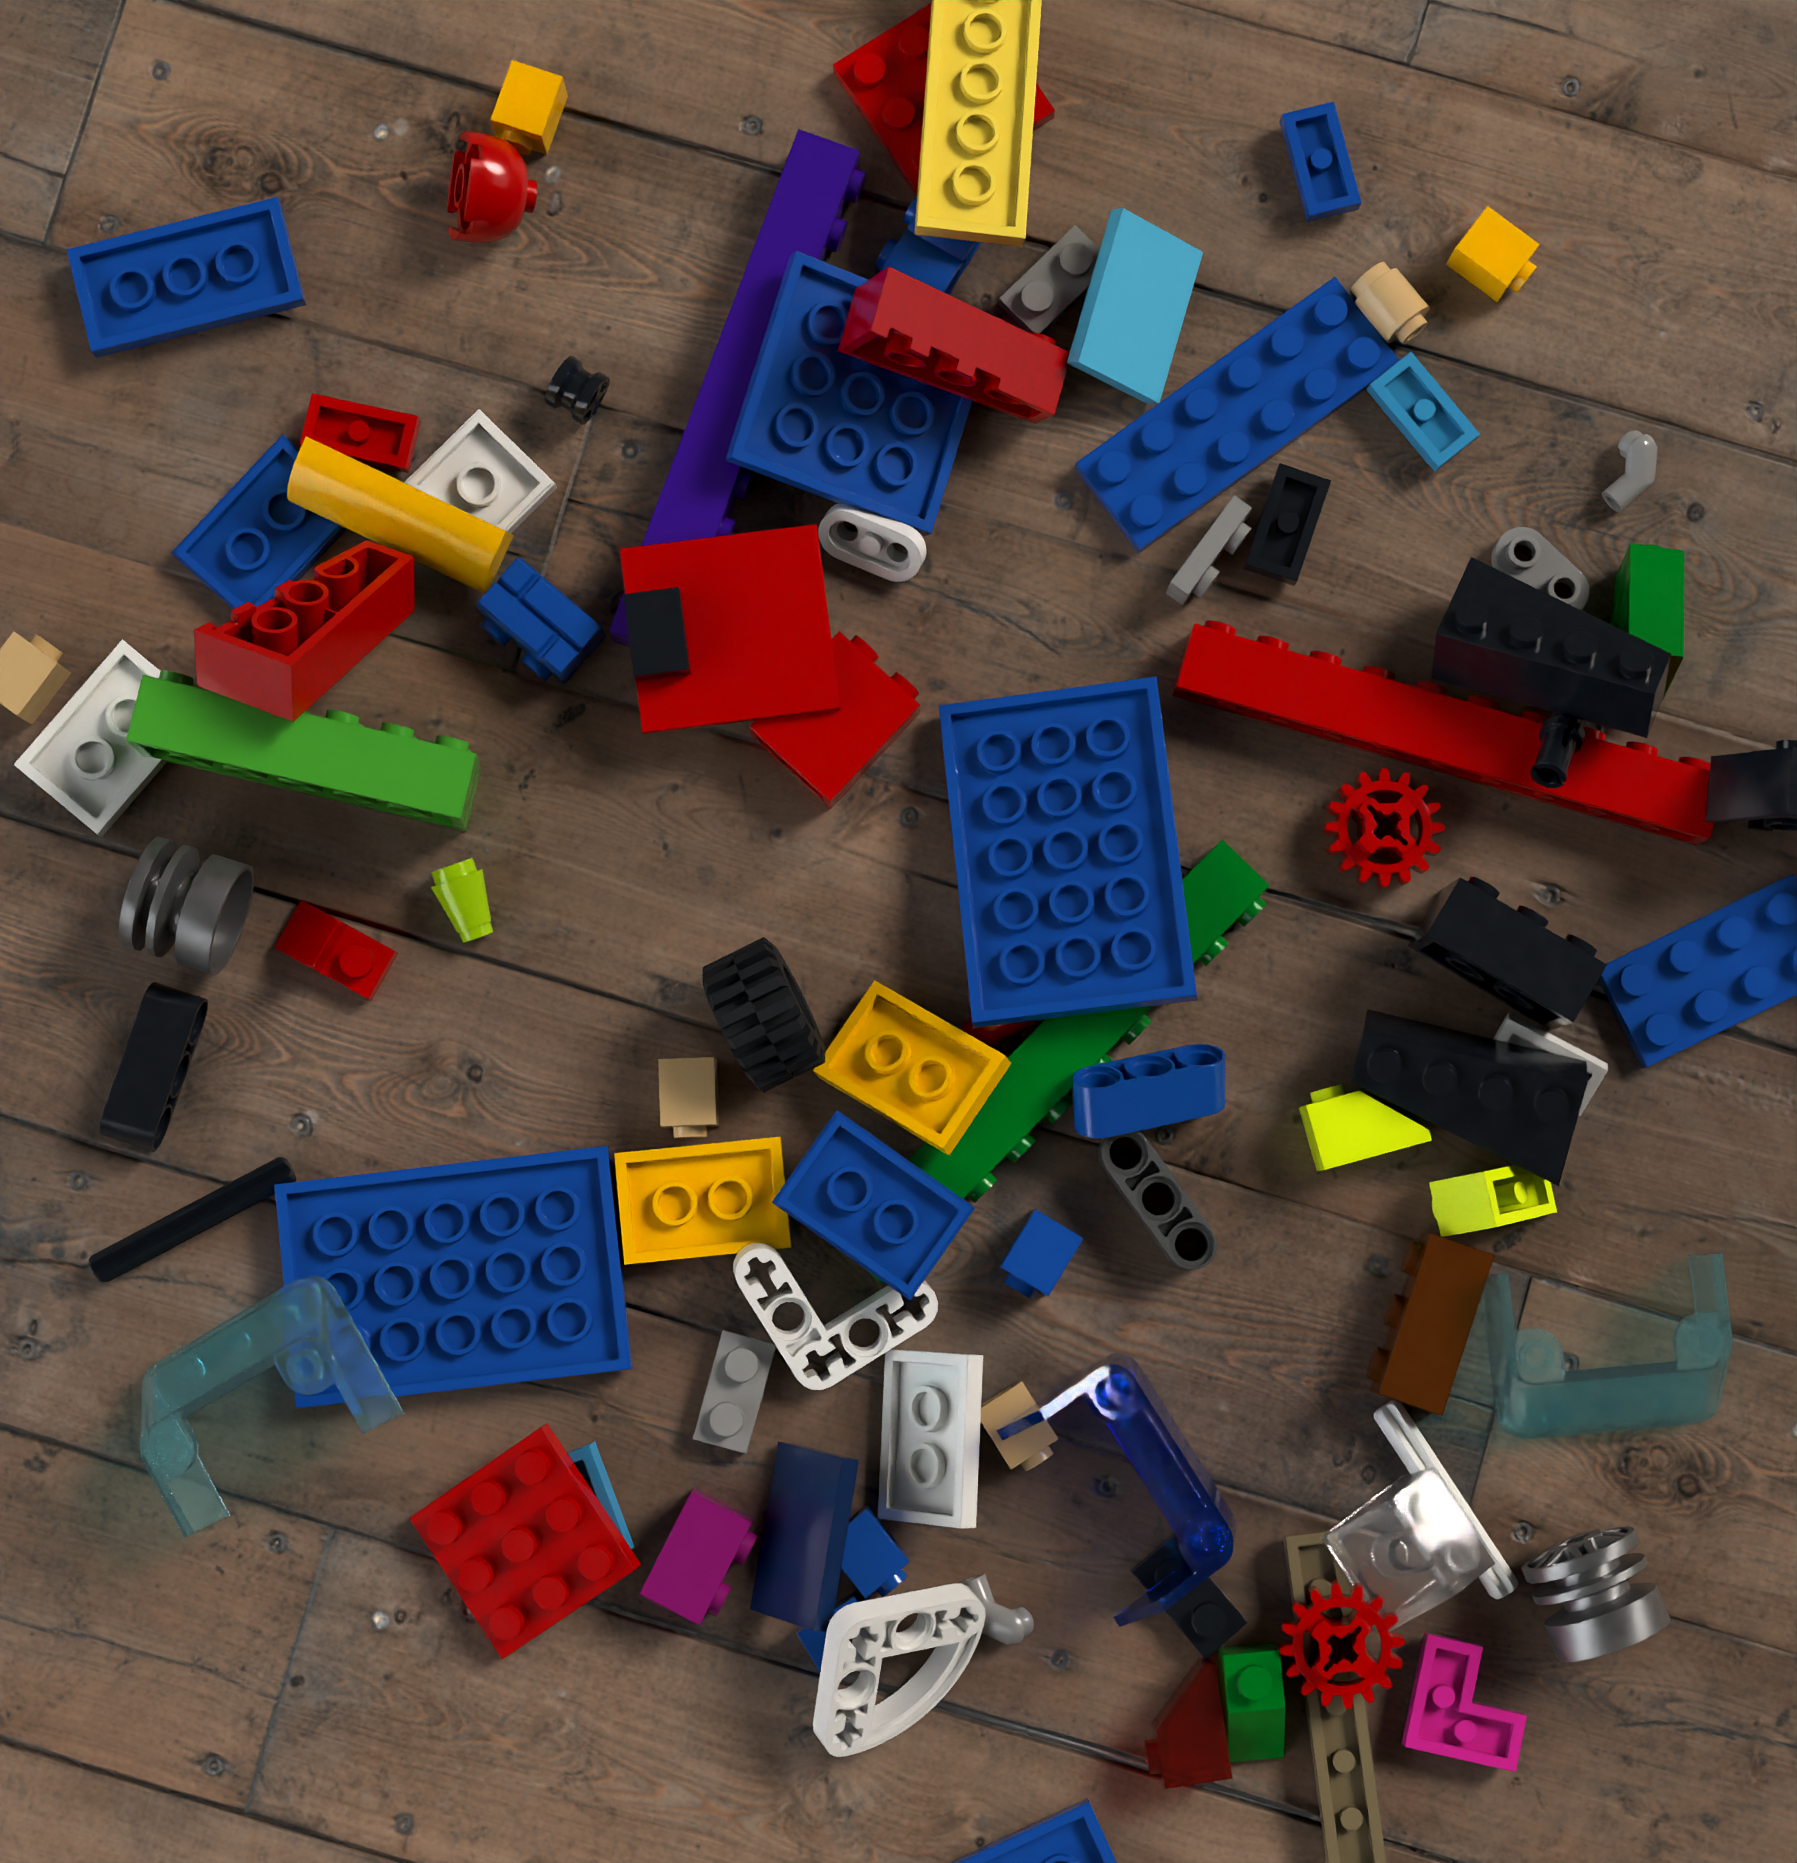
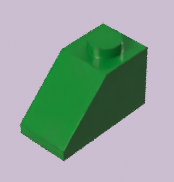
(1252, 1701)

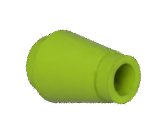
(464, 898)

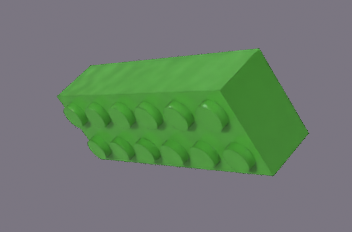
(311, 756)

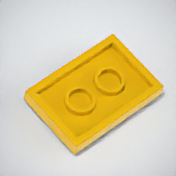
(912, 1067)
(701, 1200)

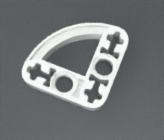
(946, 1619)

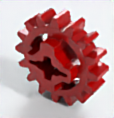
(1399, 844)
(1361, 1660)

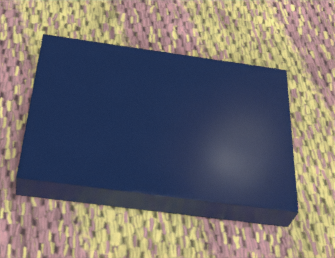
(804, 1536)

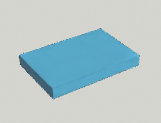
(1135, 306)

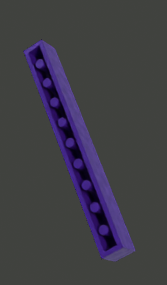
(801, 218)

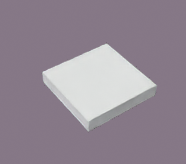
(484, 475)

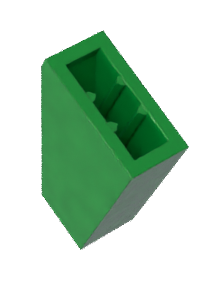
(1651, 599)

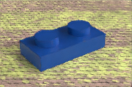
(1320, 161)

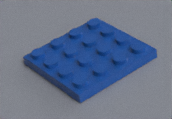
(839, 420)

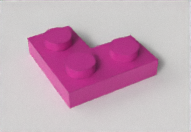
(1447, 1720)

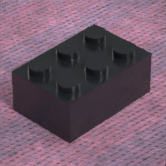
(1508, 953)

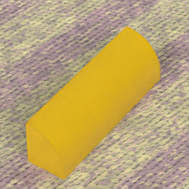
(397, 515)

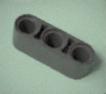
(1179, 1216)

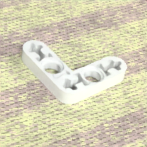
(812, 1333)

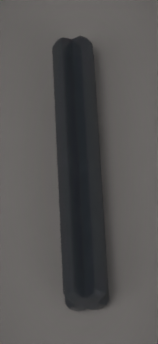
(191, 1220)

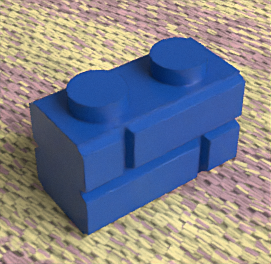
(539, 621)

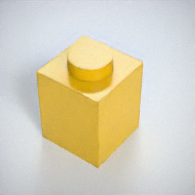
(529, 108)
(1494, 255)

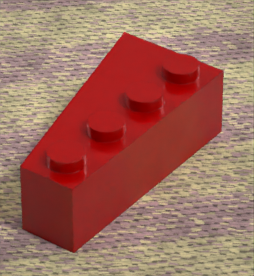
(953, 346)
(309, 633)

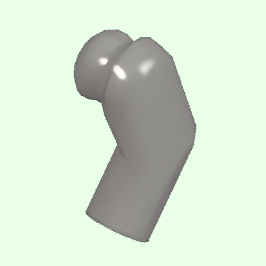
(1639, 470)
(1000, 1622)

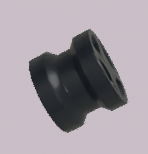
(576, 390)

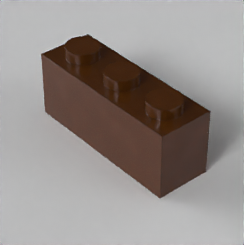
(1429, 1322)

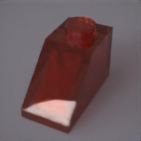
(1190, 1732)

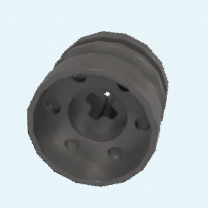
(186, 905)
(1599, 1604)

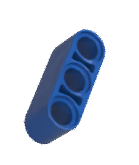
(1149, 1090)

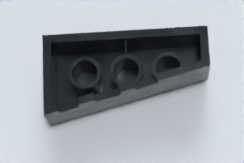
(1547, 653)
(1755, 788)
(1477, 1087)

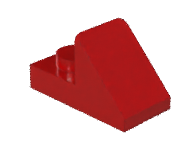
(336, 950)

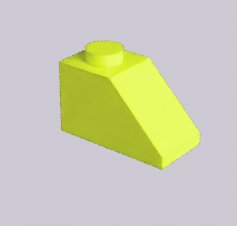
(1355, 1127)
(1490, 1199)

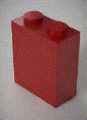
(838, 746)

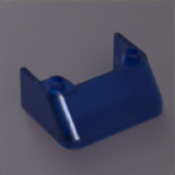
(1166, 1463)

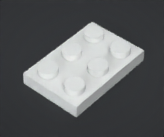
(85, 750)
(930, 1438)

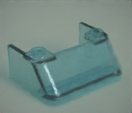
(298, 1331)
(1543, 1400)

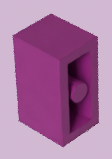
(698, 1556)

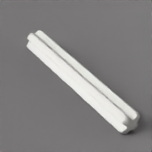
(1417, 1456)

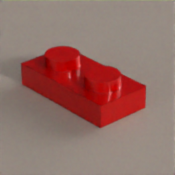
(363, 431)

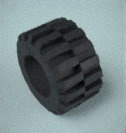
(763, 1014)

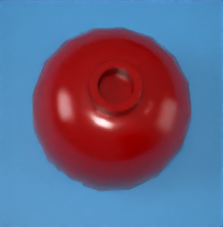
(488, 189)

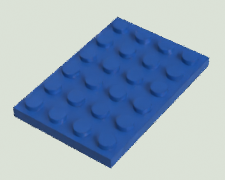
(1066, 853)
(468, 1268)

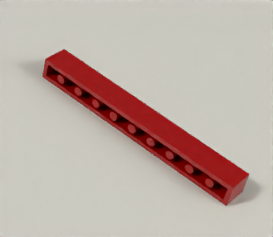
(1439, 731)

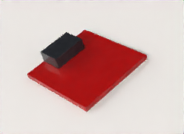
(729, 629)

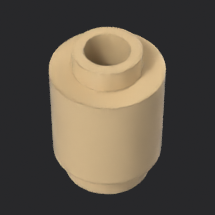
(1390, 303)

